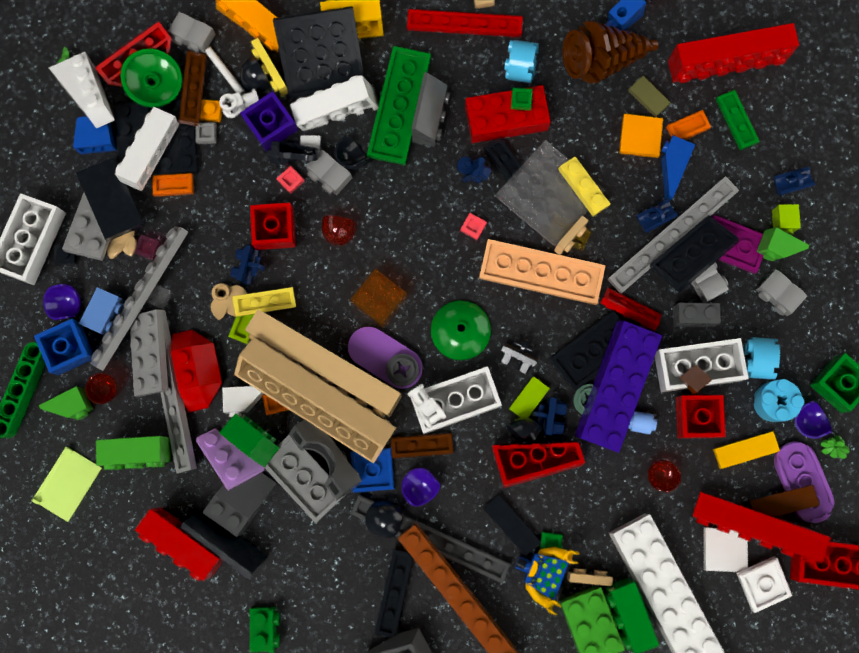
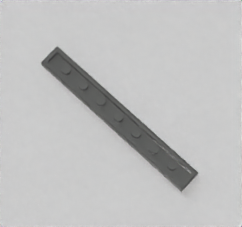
(448, 546)

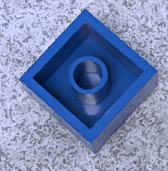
(64, 347)

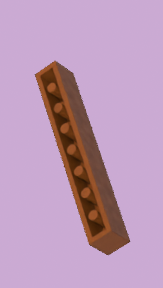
(455, 591)

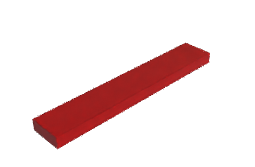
(464, 23)

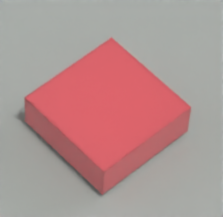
(290, 179)
(473, 226)

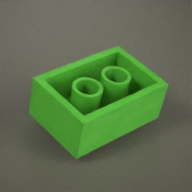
(133, 452)
(591, 622)

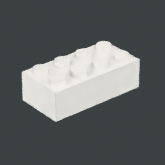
(28, 238)
(720, 360)
(462, 398)

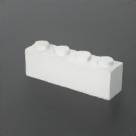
(147, 148)

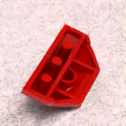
(152, 38)
(195, 369)

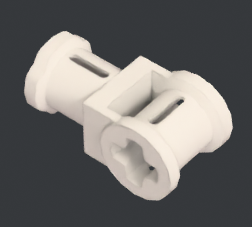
(238, 102)
(427, 407)

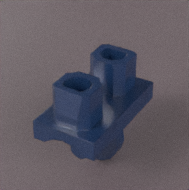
(474, 169)
(793, 181)
(656, 216)
(249, 265)
(553, 407)

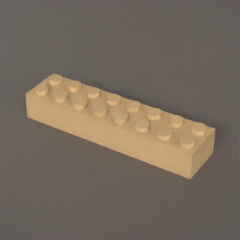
(324, 363)
(313, 399)

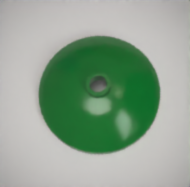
(155, 66)
(459, 344)

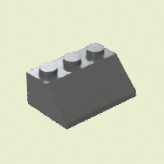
(430, 111)

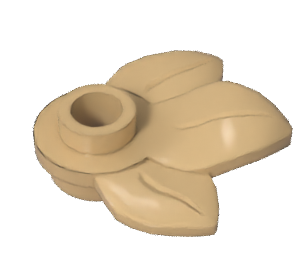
(124, 243)
(224, 304)

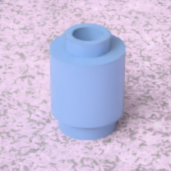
(642, 423)

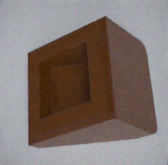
(695, 379)

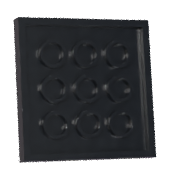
(318, 50)
(181, 152)

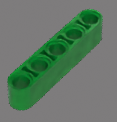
(29, 385)

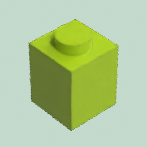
(786, 218)

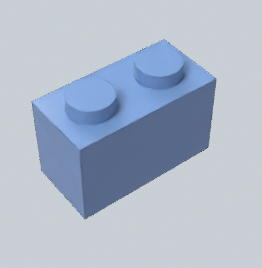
(102, 311)

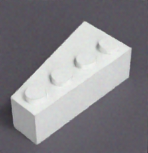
(84, 86)
(334, 103)

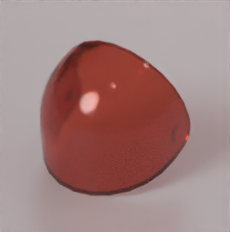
(338, 230)

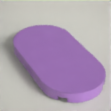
(374, 349)
(800, 467)

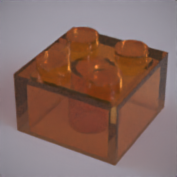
(379, 298)

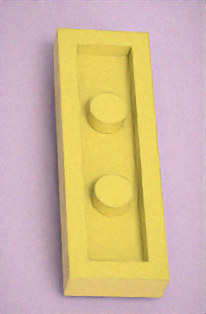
(268, 68)
(584, 186)
(264, 301)

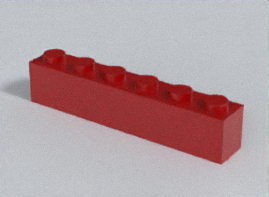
(761, 527)

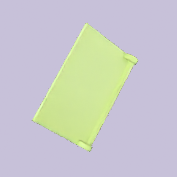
(66, 484)

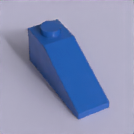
(674, 161)

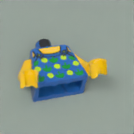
(545, 574)

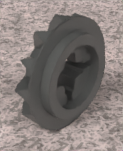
(406, 361)

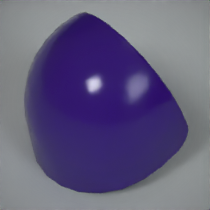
(61, 302)
(813, 421)
(419, 487)

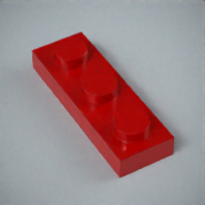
(631, 309)

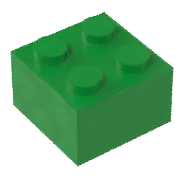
(839, 383)
(250, 439)

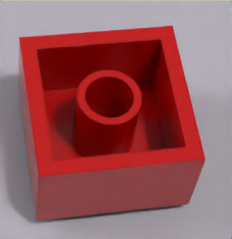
(272, 226)
(700, 416)

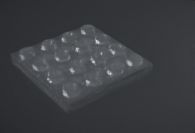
(543, 195)

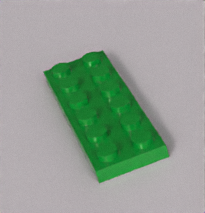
(397, 106)

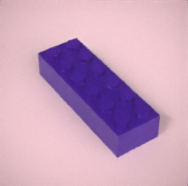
(618, 385)

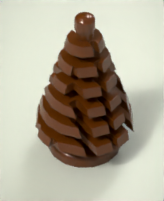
(602, 50)

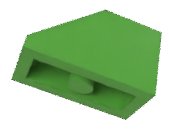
(779, 244)
(69, 404)

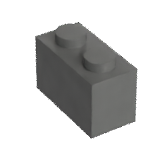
(696, 315)

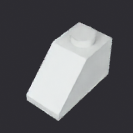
(240, 399)

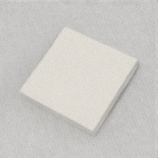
(724, 551)
(764, 584)

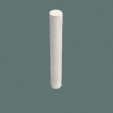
(224, 70)

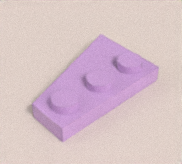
(227, 460)

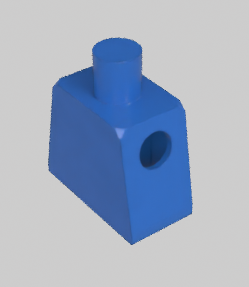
(626, 13)
(92, 139)

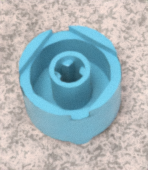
(521, 61)
(762, 357)
(789, 401)

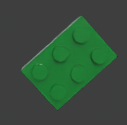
(630, 616)

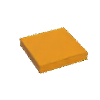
(641, 135)

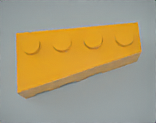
(253, 18)

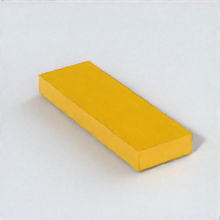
(746, 450)

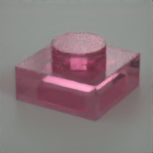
(147, 247)

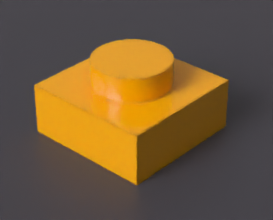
(210, 111)

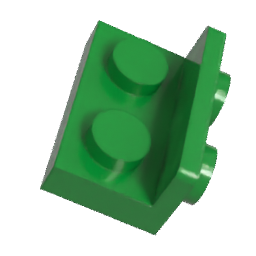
(263, 629)

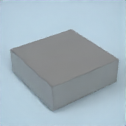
(206, 133)

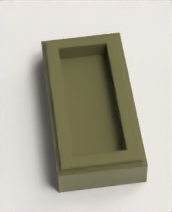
(649, 96)

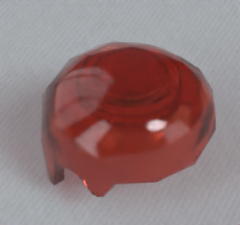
(101, 388)
(664, 476)

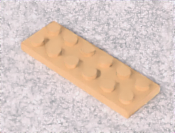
(542, 272)

